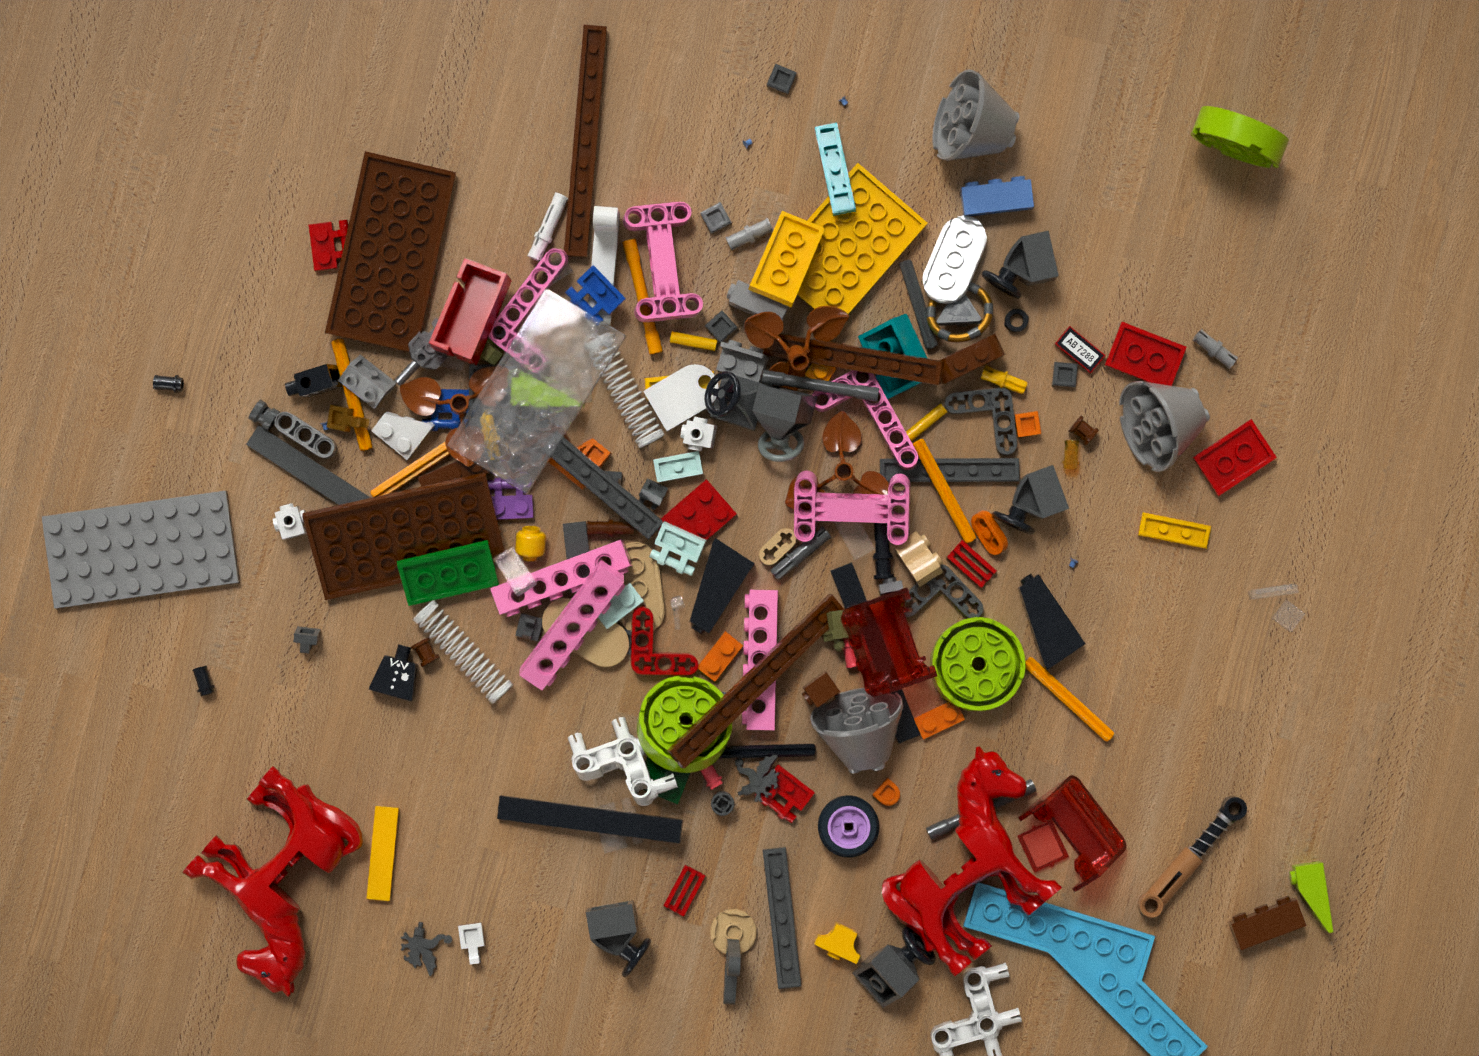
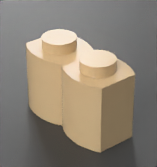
(919, 559)

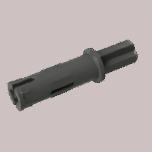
(800, 554)

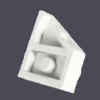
(402, 433)

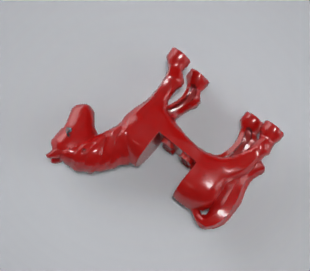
(315, 832)
(929, 905)

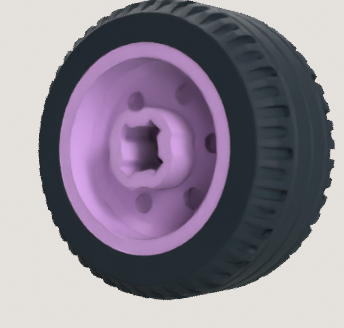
(848, 810)

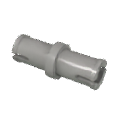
(749, 234)
(1215, 348)

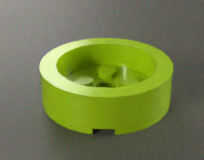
(1239, 137)
(953, 663)
(660, 724)

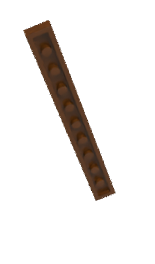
(585, 140)
(753, 683)

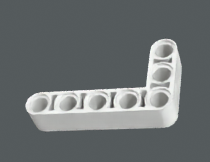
(605, 247)

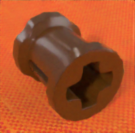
(1083, 430)
(425, 652)

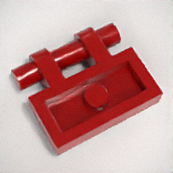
(323, 244)
(792, 790)

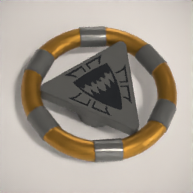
(961, 314)

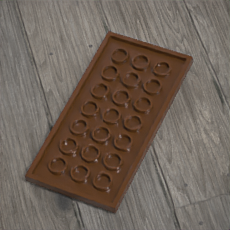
(390, 251)
(363, 539)

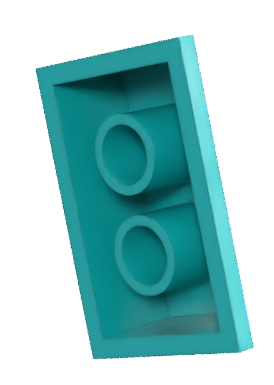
(897, 337)

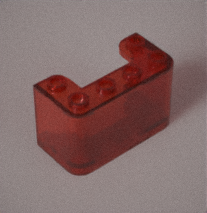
(885, 644)

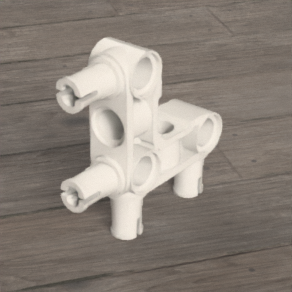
(612, 756)
(982, 1006)

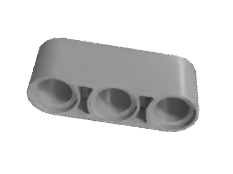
(297, 427)

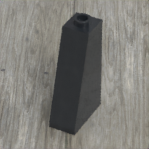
(719, 583)
(1049, 624)

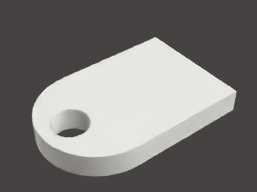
(679, 395)

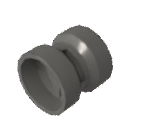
(264, 415)
(722, 803)

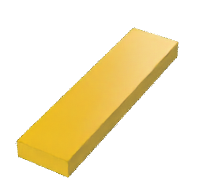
(382, 853)

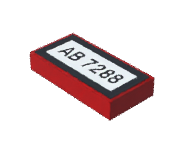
(1079, 349)

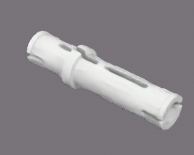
(545, 232)

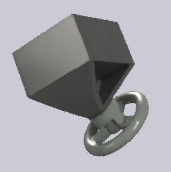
(782, 415)

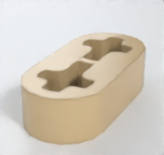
(781, 550)

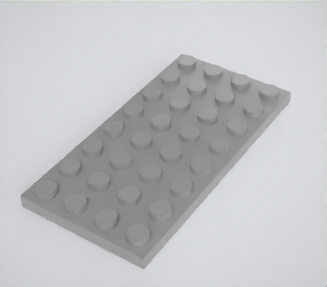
(140, 549)

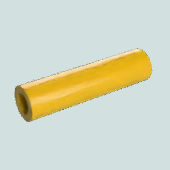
(693, 341)
(924, 423)

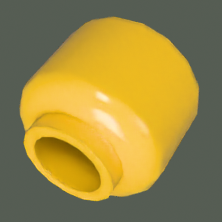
(530, 543)

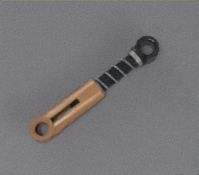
(1190, 859)

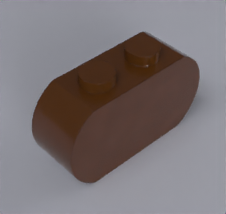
(971, 358)

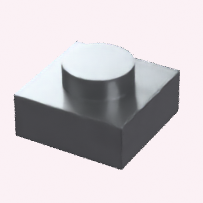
(890, 585)

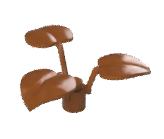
(824, 324)
(423, 395)
(842, 435)

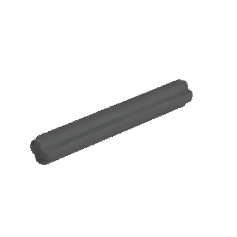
(918, 303)

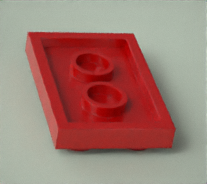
(1145, 355)
(1234, 457)
(701, 512)

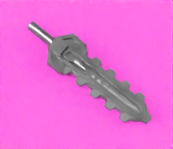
(421, 355)

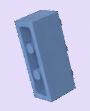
(997, 196)

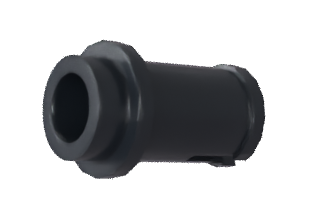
(168, 383)
(203, 681)

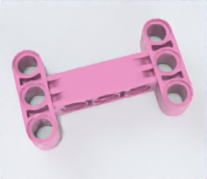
(662, 261)
(851, 507)

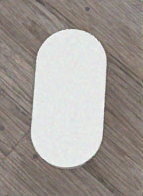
(954, 259)

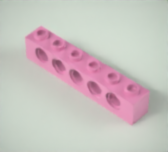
(601, 576)
(504, 593)
(767, 599)

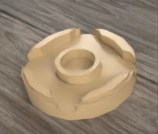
(733, 925)

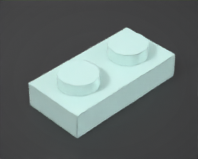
(678, 466)
(621, 606)

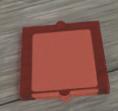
(1042, 846)

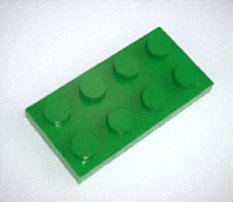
(447, 573)

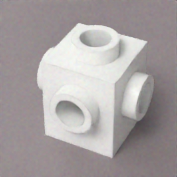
(706, 437)
(281, 521)

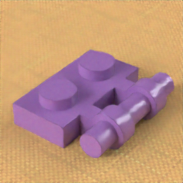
(512, 506)

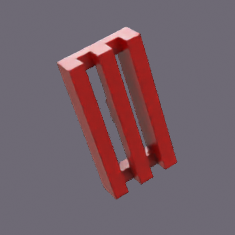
(986, 577)
(682, 912)

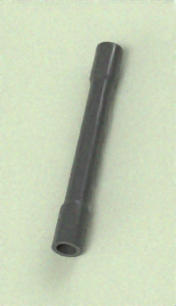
(857, 391)
(946, 825)

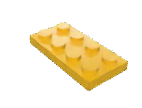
(786, 259)

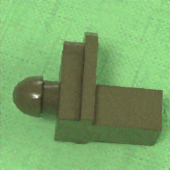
(491, 353)
(837, 631)

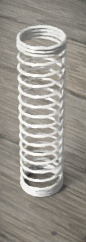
(647, 439)
(492, 697)

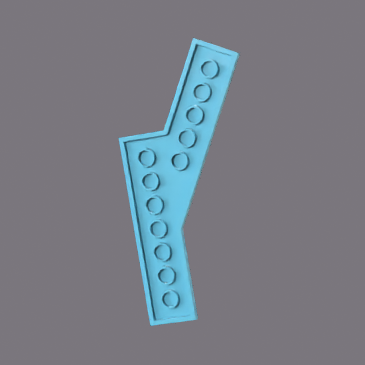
(1099, 956)

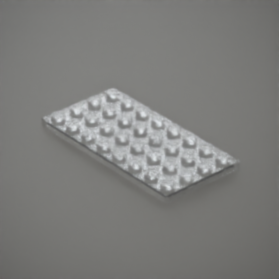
(536, 391)

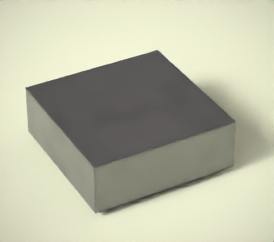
(715, 218)

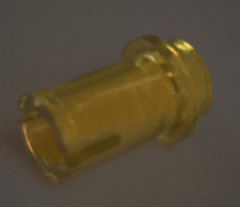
(1071, 454)

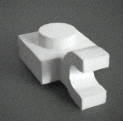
(472, 937)

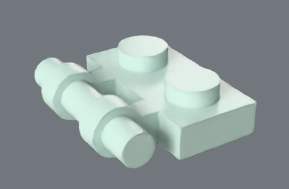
(680, 542)

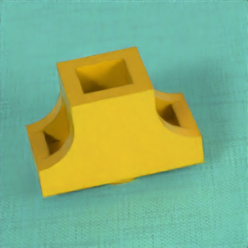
(839, 943)

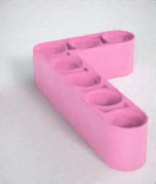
(519, 303)
(875, 410)

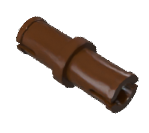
(609, 528)

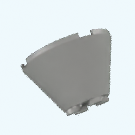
(973, 120)
(1160, 421)
(859, 727)

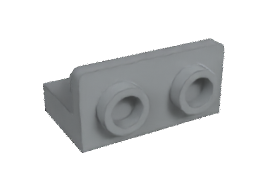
(742, 361)
(366, 381)

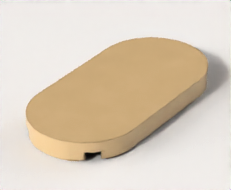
(646, 580)
(601, 645)

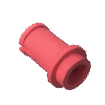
(849, 655)
(711, 777)

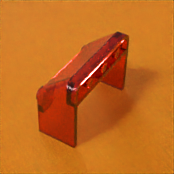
(1083, 826)

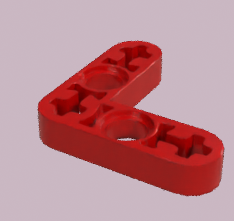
(646, 651)

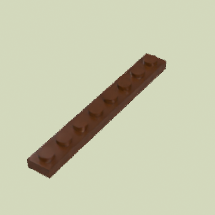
(863, 359)

